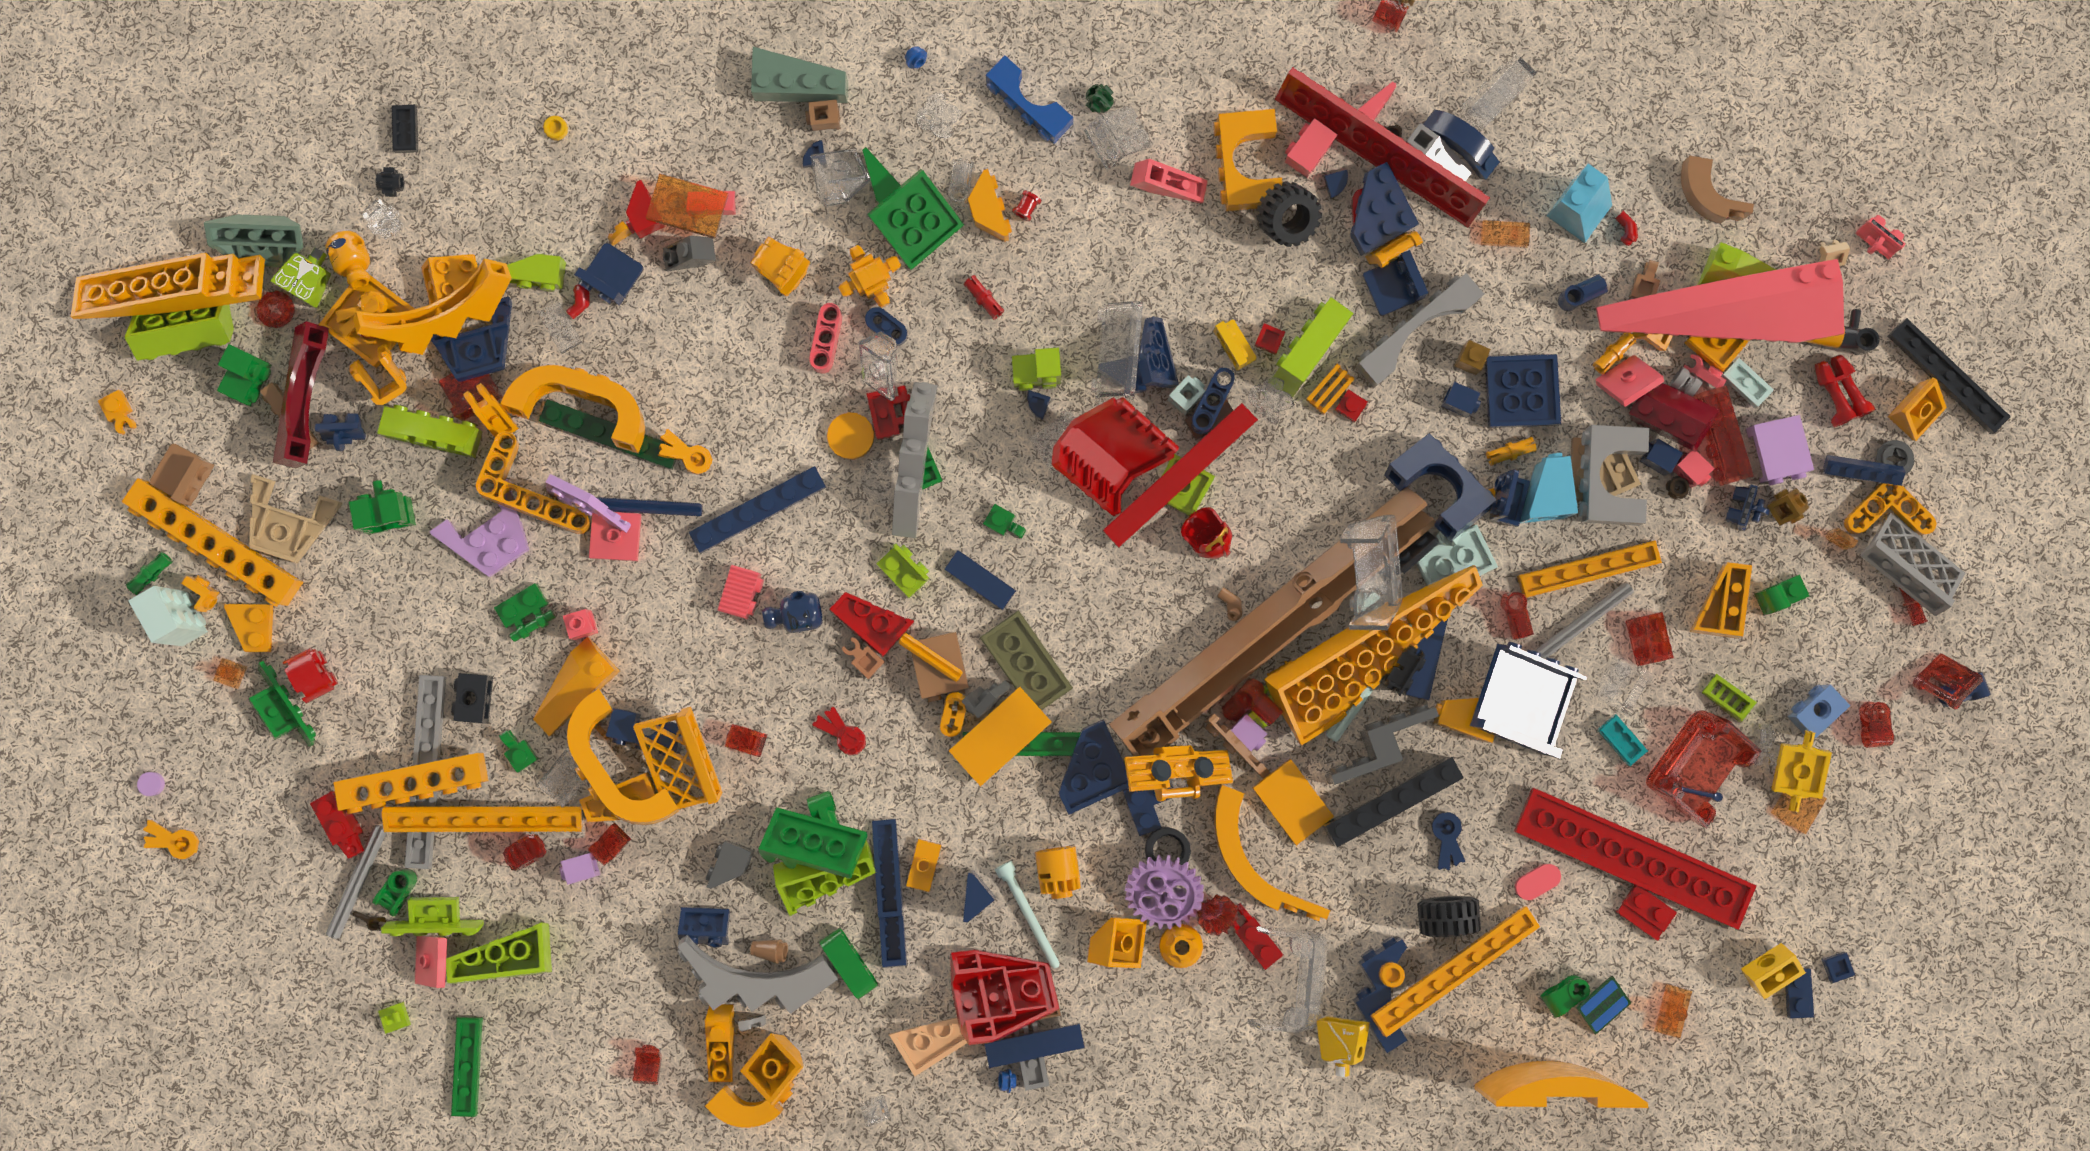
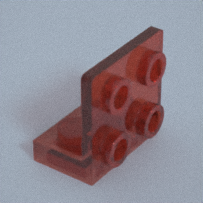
(454, 391)

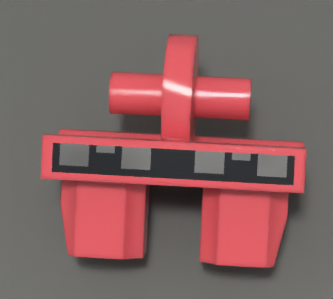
(1881, 238)

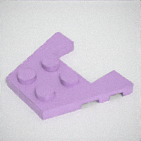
(585, 501)
(491, 544)

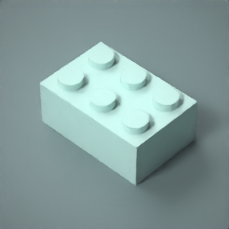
(168, 616)

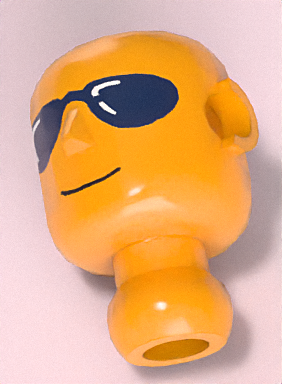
(349, 257)

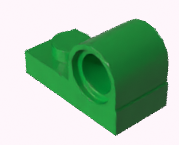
(1781, 595)

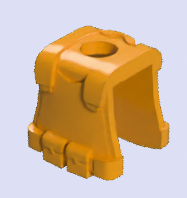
(780, 265)
(391, 390)

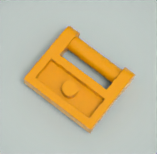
(1394, 248)

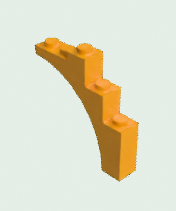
(415, 328)

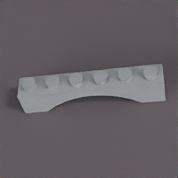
(1456, 299)

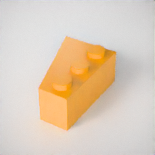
(1726, 603)

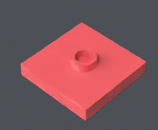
(1629, 380)
(612, 543)
(430, 961)

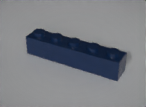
(1864, 470)

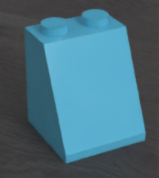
(1583, 203)
(1550, 490)

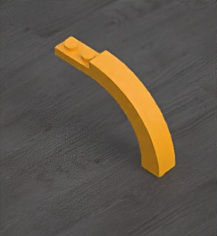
(1229, 844)

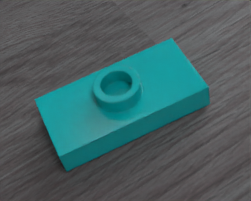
(1622, 740)

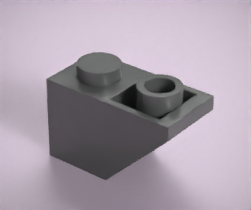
(689, 253)
(730, 863)

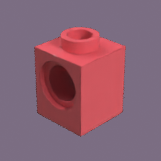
(1693, 469)
(580, 624)

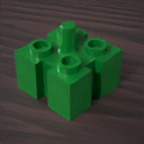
(383, 512)

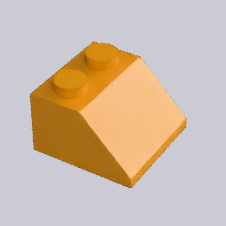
(773, 1066)

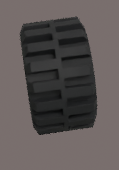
(1275, 205)
(1449, 916)

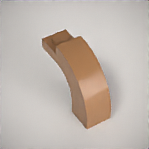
(1703, 197)

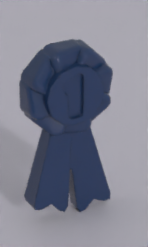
(1447, 828)

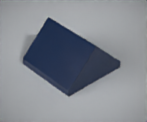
(977, 896)

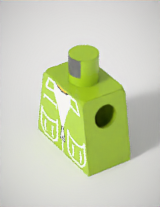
(304, 277)

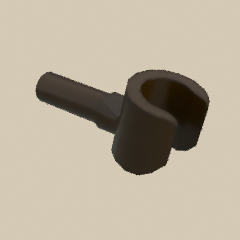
(372, 922)

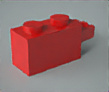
(338, 825)

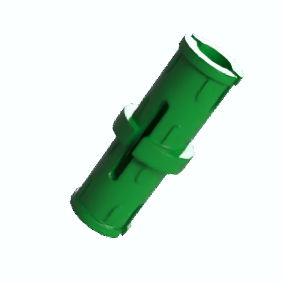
(149, 573)

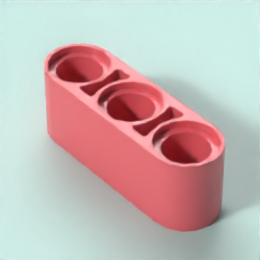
(825, 327)

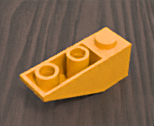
(720, 1043)

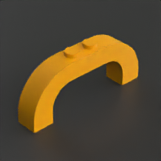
(542, 380)
(583, 720)

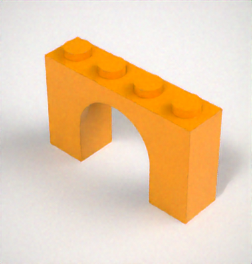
(1233, 130)

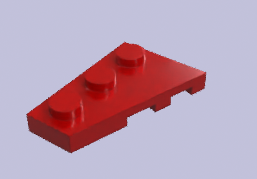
(871, 623)

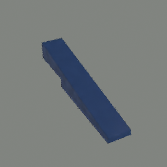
(889, 894)

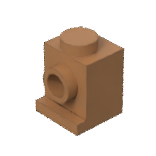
(830, 109)

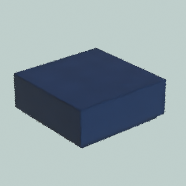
(1838, 967)

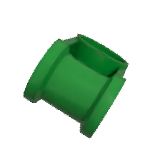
(393, 894)
(1562, 996)

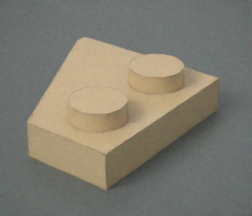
(1618, 474)

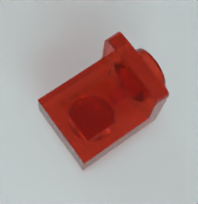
(745, 740)
(609, 844)
(647, 1065)

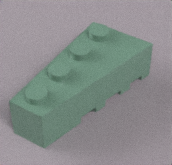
(795, 80)

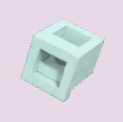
(1190, 385)

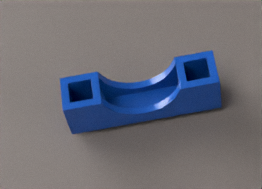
(1049, 119)

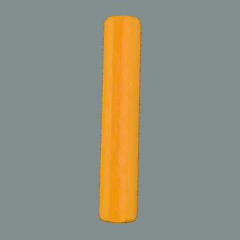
(930, 657)

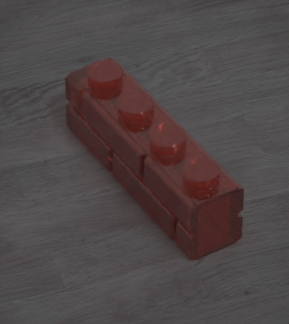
(1725, 440)

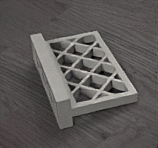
(1906, 573)

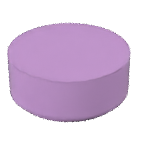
(150, 784)

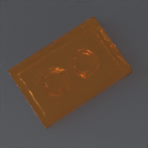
(687, 206)

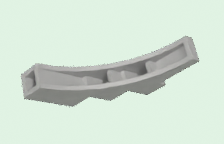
(912, 459)
(722, 982)

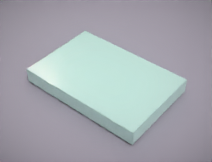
(1447, 560)

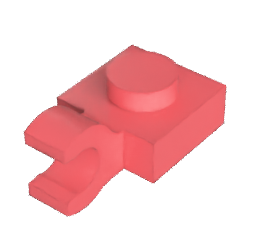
(1710, 375)

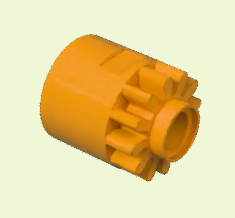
(1058, 871)

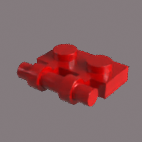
(884, 415)

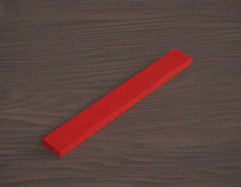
(1180, 475)

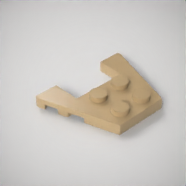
(281, 531)

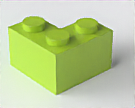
(1037, 369)

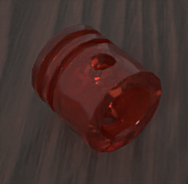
(1390, 14)

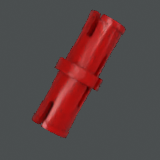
(984, 297)

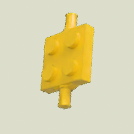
(1801, 771)

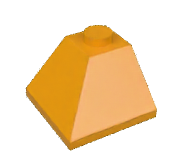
(1118, 943)

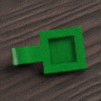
(1002, 521)
(519, 754)

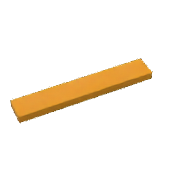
(1589, 569)

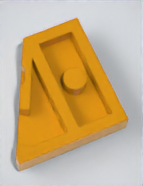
(252, 625)

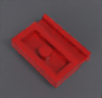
(1646, 912)

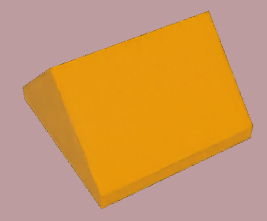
(1919, 408)

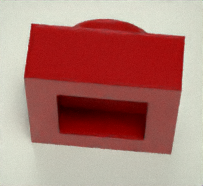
(1269, 339)
(1351, 405)

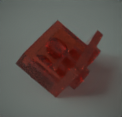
(1649, 639)

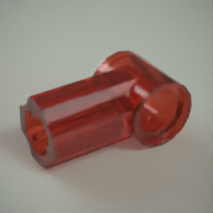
(1517, 618)

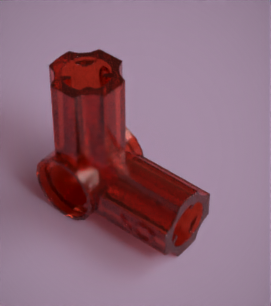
(1251, 697)

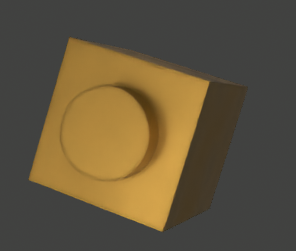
(1472, 357)

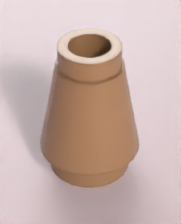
(770, 950)

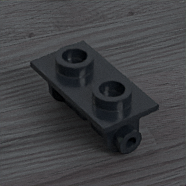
(1402, 678)

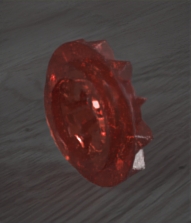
(284, 305)

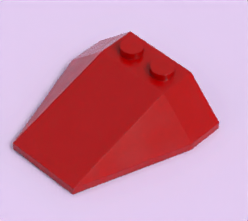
(999, 994)

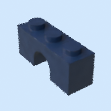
(622, 731)

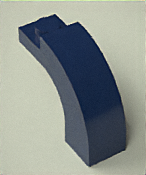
(1465, 141)

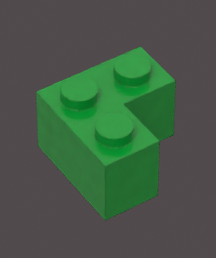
(243, 375)

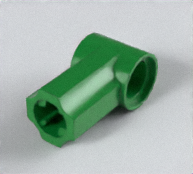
(823, 807)

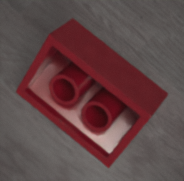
(1674, 415)

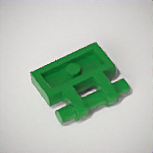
(521, 606)

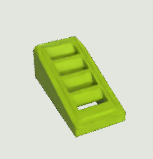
(1750, 703)

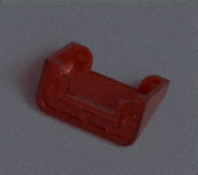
(1701, 761)

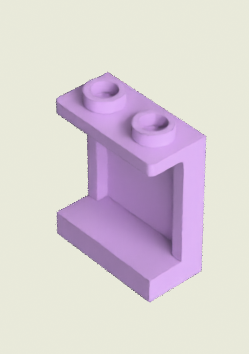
(1781, 449)

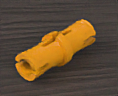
(1614, 353)
(1511, 451)

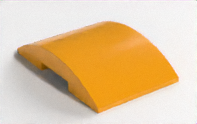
(1534, 1081)

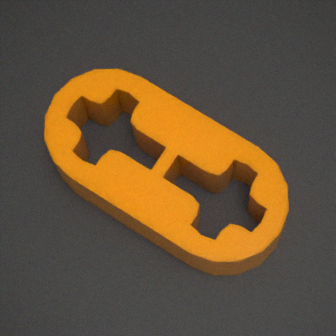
(948, 713)

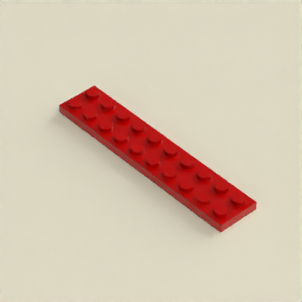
(1380, 145)
(1635, 858)

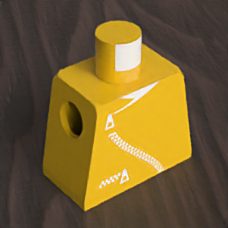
(1342, 1042)

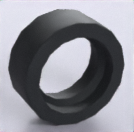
(1167, 831)

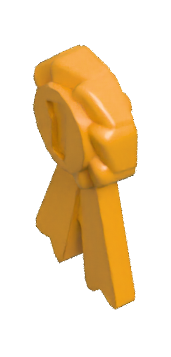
(369, 302)
(695, 458)
(180, 844)

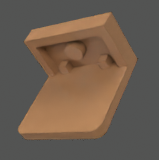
(181, 474)

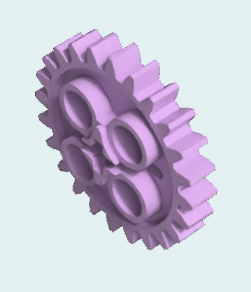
(1156, 908)

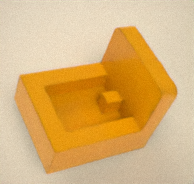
(201, 586)

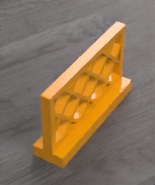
(695, 749)

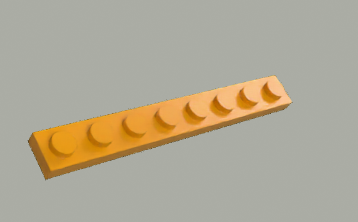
(482, 819)
(1455, 971)

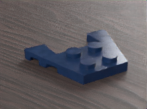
(478, 350)

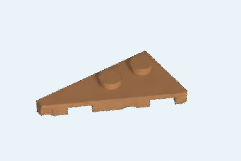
(1234, 745)

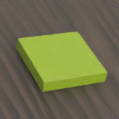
(1191, 496)

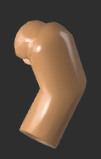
(1234, 604)

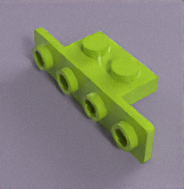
(433, 916)

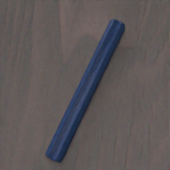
(653, 507)

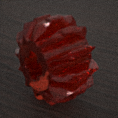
(524, 852)
(1217, 915)

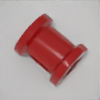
(1026, 205)

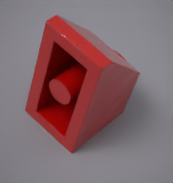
(638, 210)

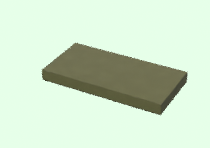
(1026, 660)

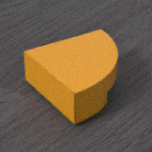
(622, 231)

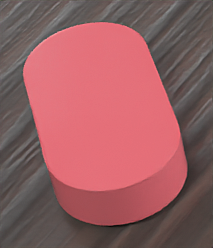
(1537, 881)

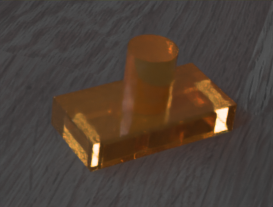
(1673, 1011)

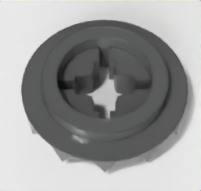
(1900, 450)

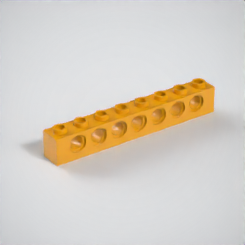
(139, 501)

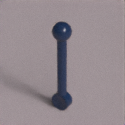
(1717, 796)

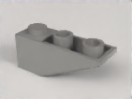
(1438, 150)

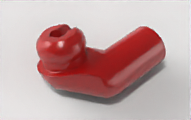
(582, 301)

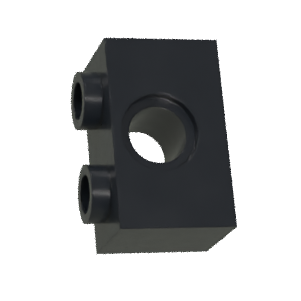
(482, 688)

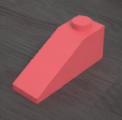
(1168, 181)

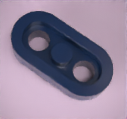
(888, 324)

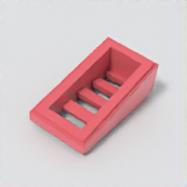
(1376, 103)

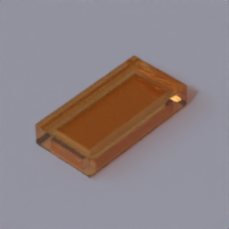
(1505, 233)

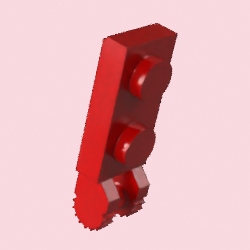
(1257, 942)

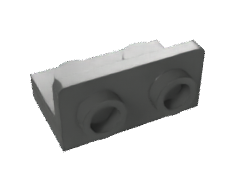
(982, 700)

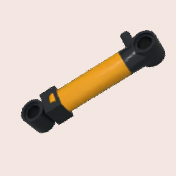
(1851, 338)

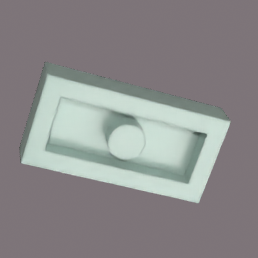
(1747, 383)

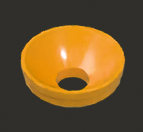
(1171, 937)

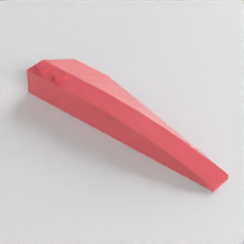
(1768, 306)

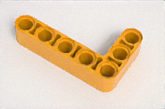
(524, 495)

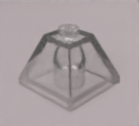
(839, 176)
(879, 363)

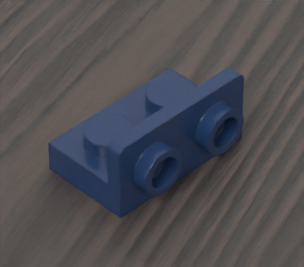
(705, 925)

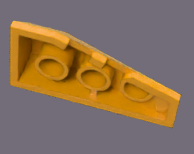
(580, 675)

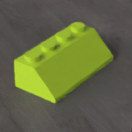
(178, 331)

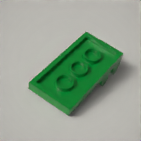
(812, 843)

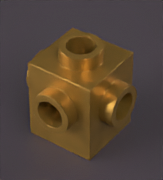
(1788, 506)

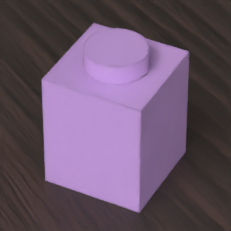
(1249, 733)
(579, 868)

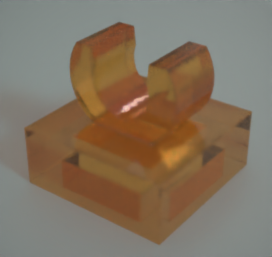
(230, 673)

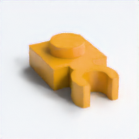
(116, 409)

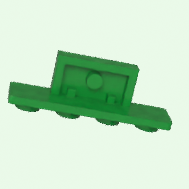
(277, 710)

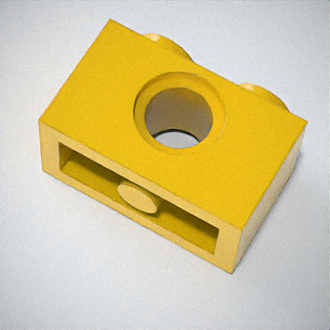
(1773, 970)

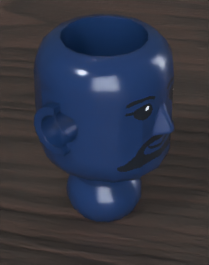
(796, 612)

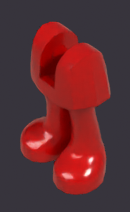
(1843, 371)

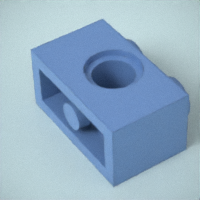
(1830, 704)

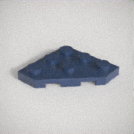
(1380, 211)
(1155, 356)
(1093, 770)

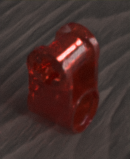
(1876, 728)

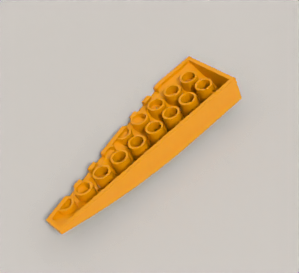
(1330, 678)

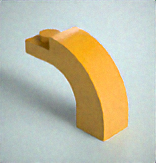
(745, 1114)

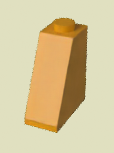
(1457, 716)

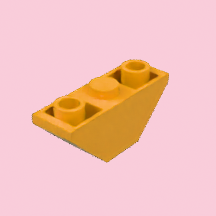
(987, 207)

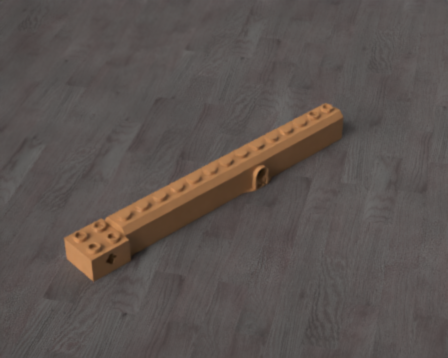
(1257, 637)

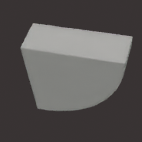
(747, 1023)

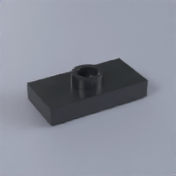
(404, 128)

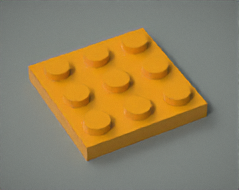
(364, 347)

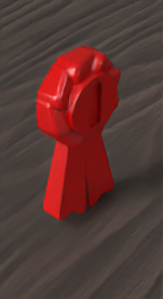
(849, 738)

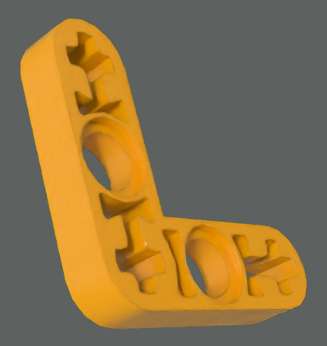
(1893, 502)

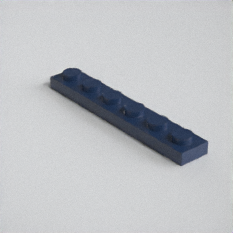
(757, 509)

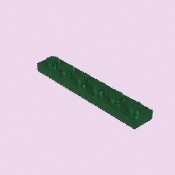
(599, 431)

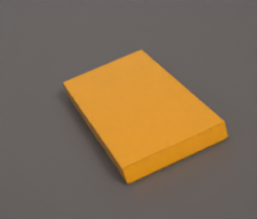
(1000, 736)

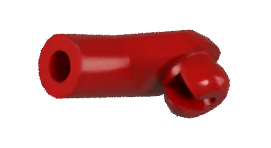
(1630, 227)

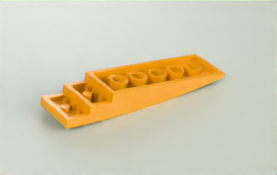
(169, 286)

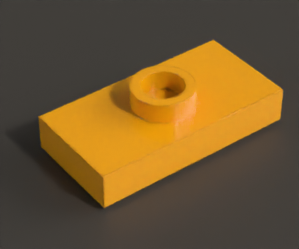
(923, 865)

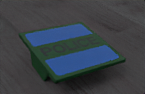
(1603, 1005)

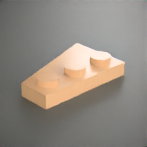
(928, 1043)

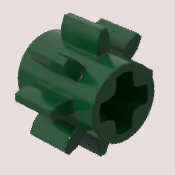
(1099, 98)

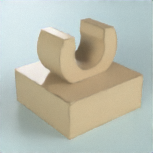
(1835, 251)

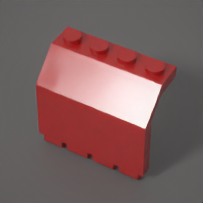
(1110, 449)

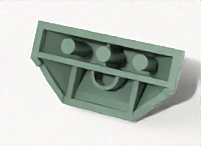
(251, 235)

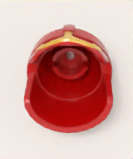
(1207, 534)

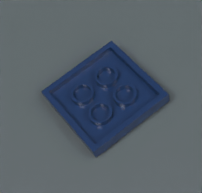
(1522, 391)

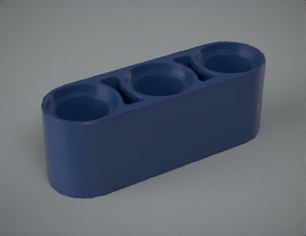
(1220, 392)

